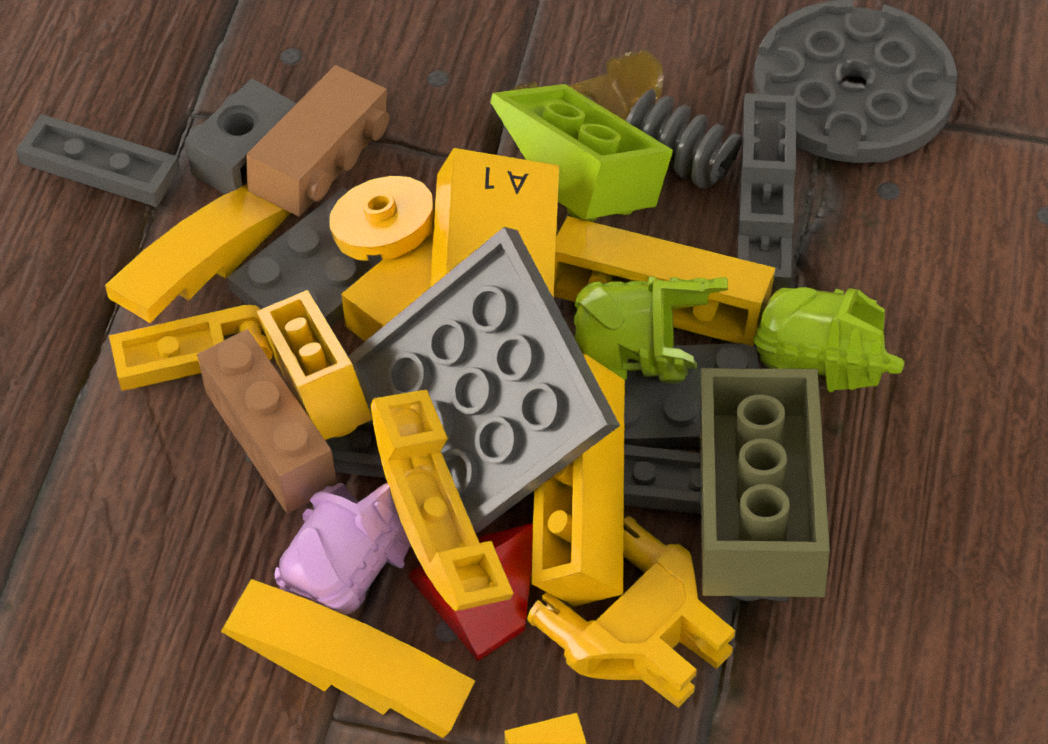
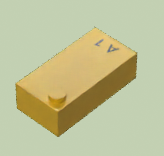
(488, 192)

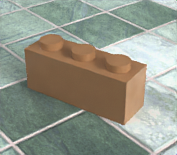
(317, 140)
(267, 420)

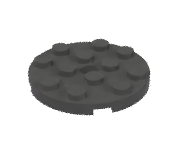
(899, 56)

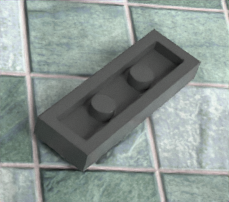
(98, 160)

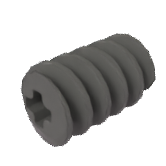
(694, 152)

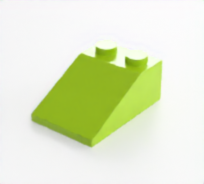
(600, 157)

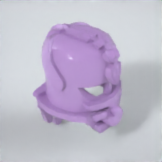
(342, 548)

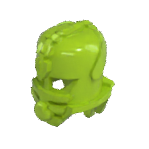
(637, 324)
(826, 333)

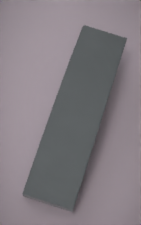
(768, 183)

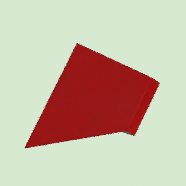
(494, 624)

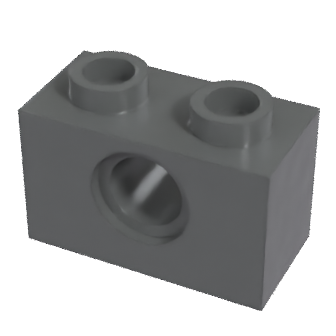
(221, 143)

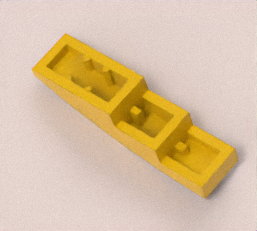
(194, 251)
(349, 655)

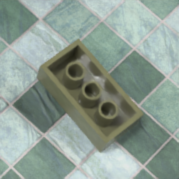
(762, 484)

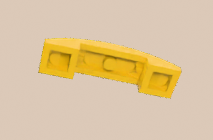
(430, 505)

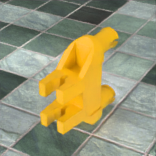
(644, 625)

